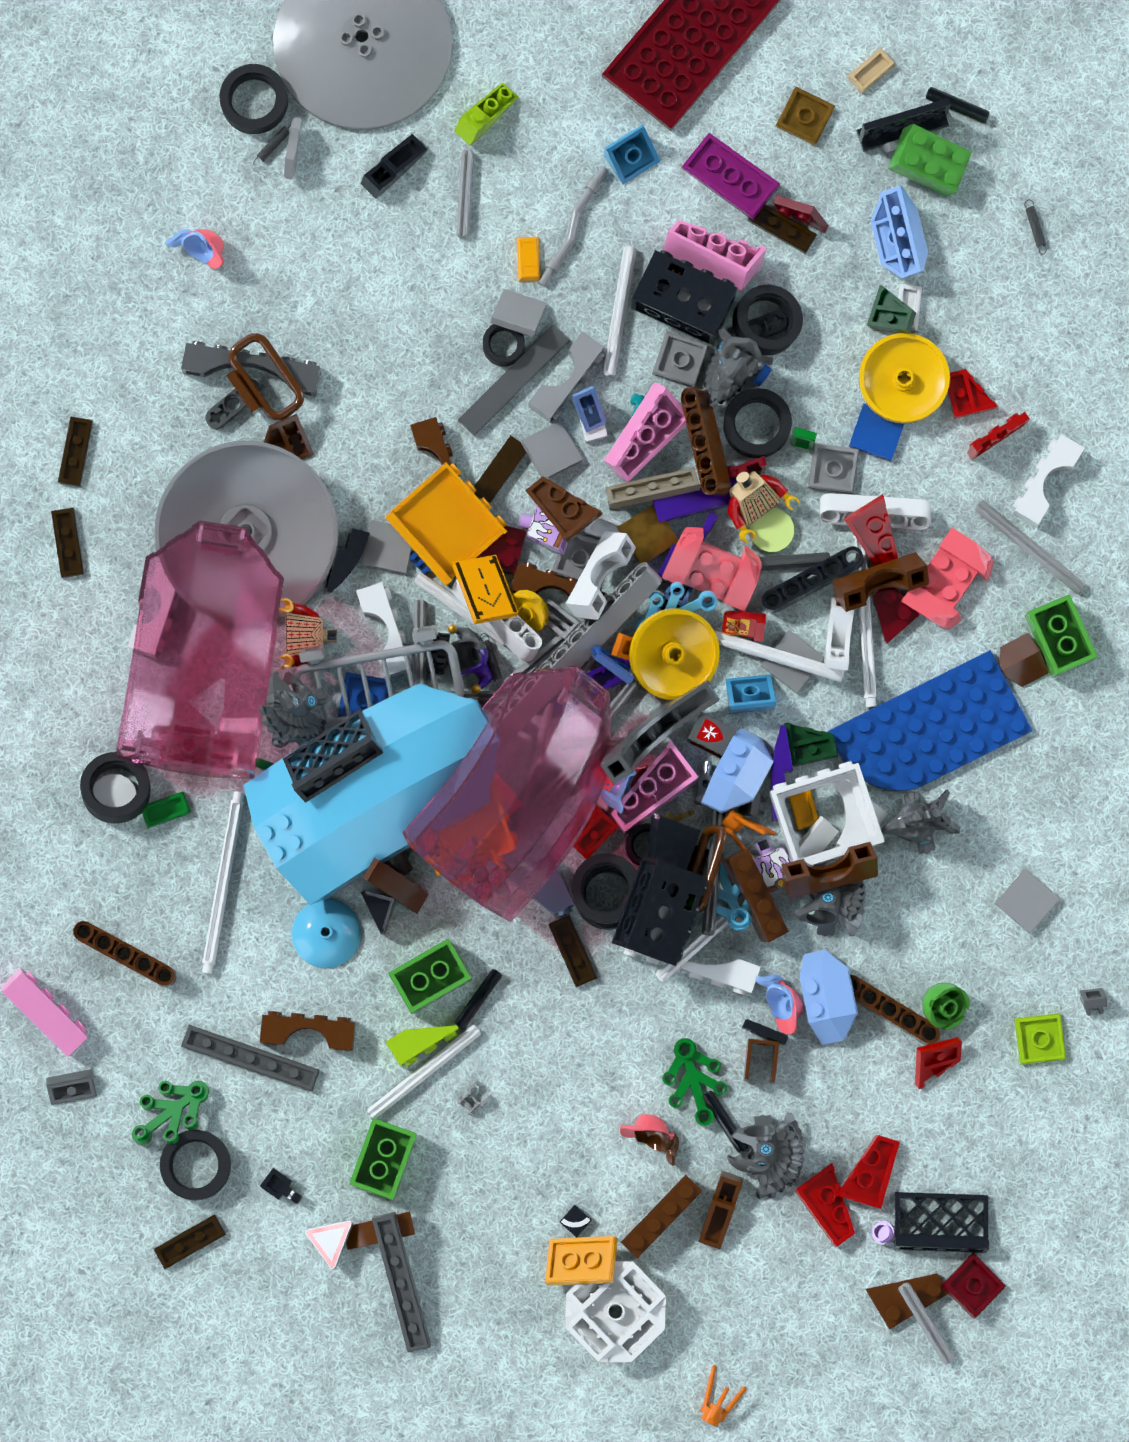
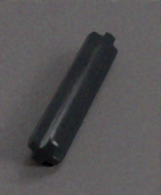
(959, 105)
(478, 999)
(723, 1120)

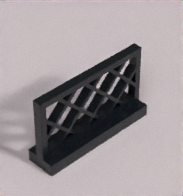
(888, 129)
(338, 764)
(944, 1242)

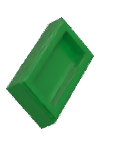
(803, 438)
(165, 810)

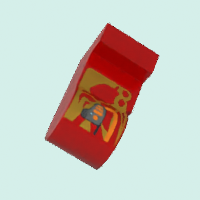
(744, 624)

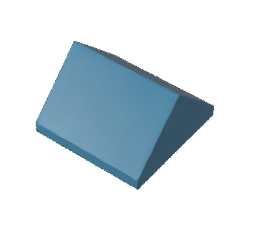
(631, 154)
(750, 694)

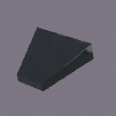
(381, 909)

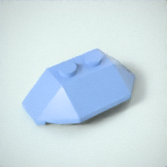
(899, 233)
(738, 773)
(827, 996)

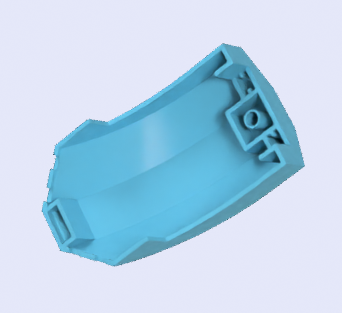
(362, 817)

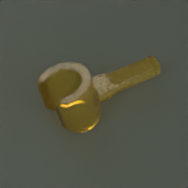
(681, 816)

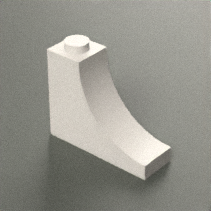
(853, 824)

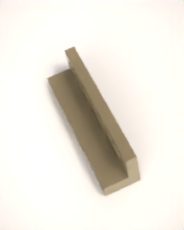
(652, 488)

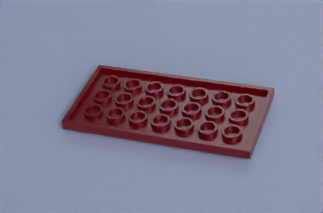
(683, 52)

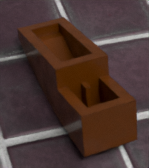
(721, 1210)
(364, 1233)

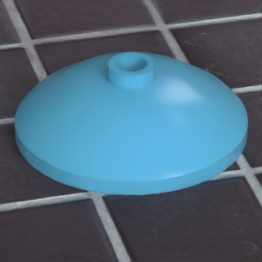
(331, 949)

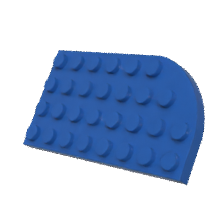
(934, 727)

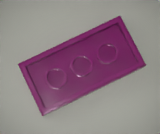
(731, 176)

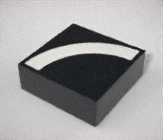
(575, 1221)

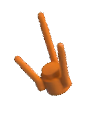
(735, 821)
(713, 1413)

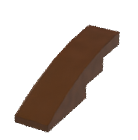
(395, 885)

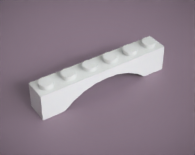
(736, 973)

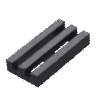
(765, 1031)

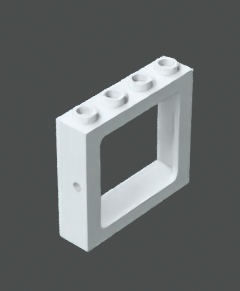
(846, 771)

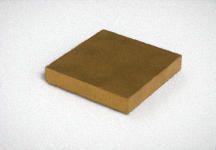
(805, 116)
(648, 535)

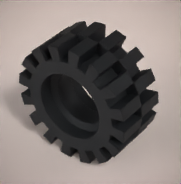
(439, 656)

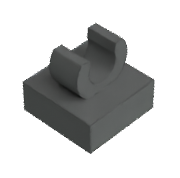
(752, 807)
(1093, 999)

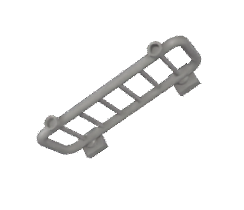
(423, 635)

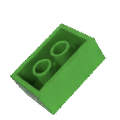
(929, 160)
(1061, 636)
(430, 976)
(383, 1159)

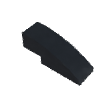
(393, 166)
(346, 559)

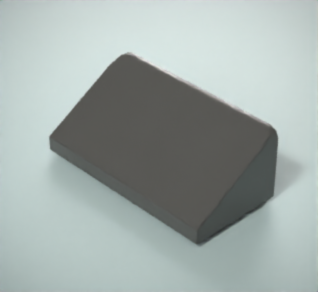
(71, 1086)

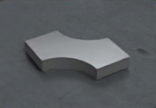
(292, 149)

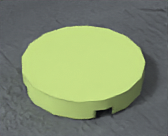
(773, 531)

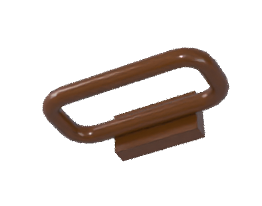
(248, 389)
(700, 855)

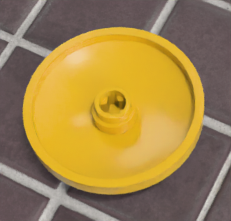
(904, 378)
(673, 652)

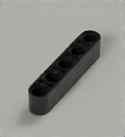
(820, 570)

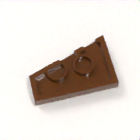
(564, 510)
(893, 1306)

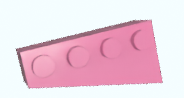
(715, 253)
(647, 432)
(656, 788)
(44, 1012)

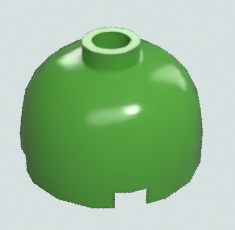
(945, 1005)

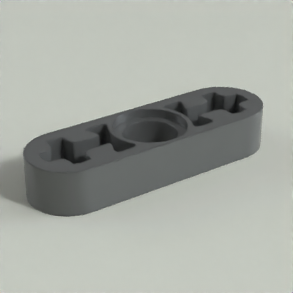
(233, 413)

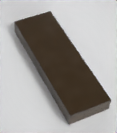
(784, 229)
(75, 451)
(500, 469)
(67, 542)
(572, 951)
(189, 1241)

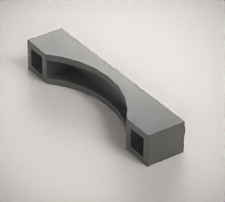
(205, 360)

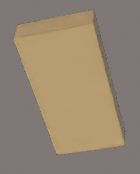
(871, 70)

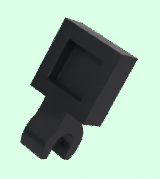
(278, 1185)

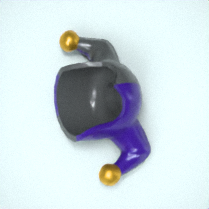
(472, 656)

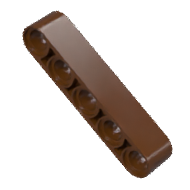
(714, 476)
(115, 948)
(900, 1011)

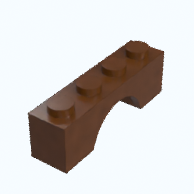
(429, 438)
(904, 572)
(534, 580)
(854, 866)
(763, 909)
(277, 1029)
(661, 1216)

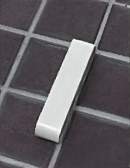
(902, 512)
(511, 631)

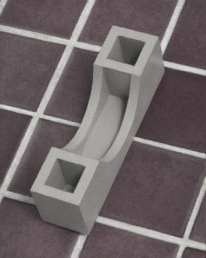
(549, 400)

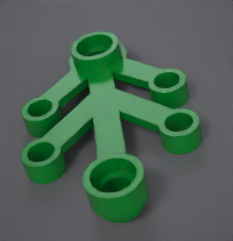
(693, 1077)
(172, 1109)

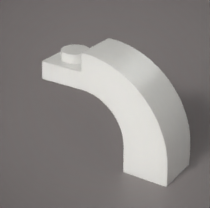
(838, 637)

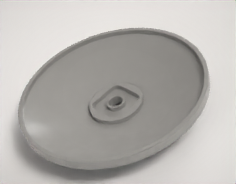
(366, 81)
(270, 493)

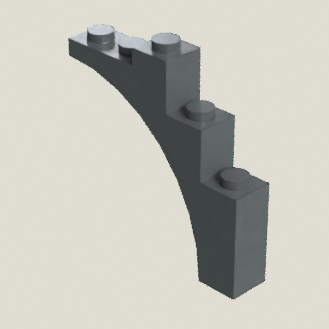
(625, 755)

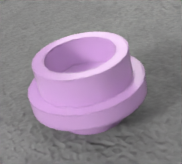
(883, 1232)

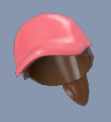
(660, 1137)

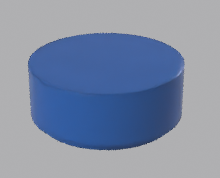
(762, 375)

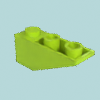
(485, 113)
(413, 1042)

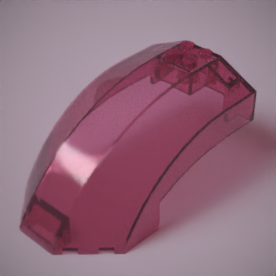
(202, 654)
(520, 789)

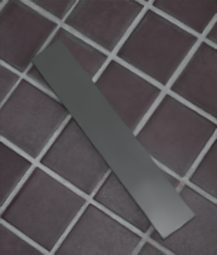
(513, 380)
(250, 1058)
(401, 1282)

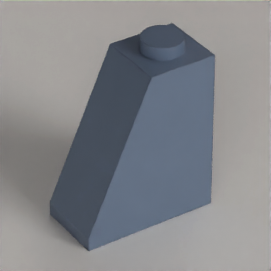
(555, 896)

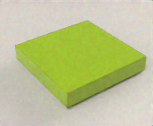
(1040, 1038)

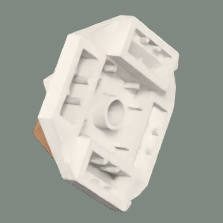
(621, 1337)

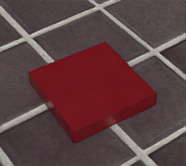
(973, 1285)

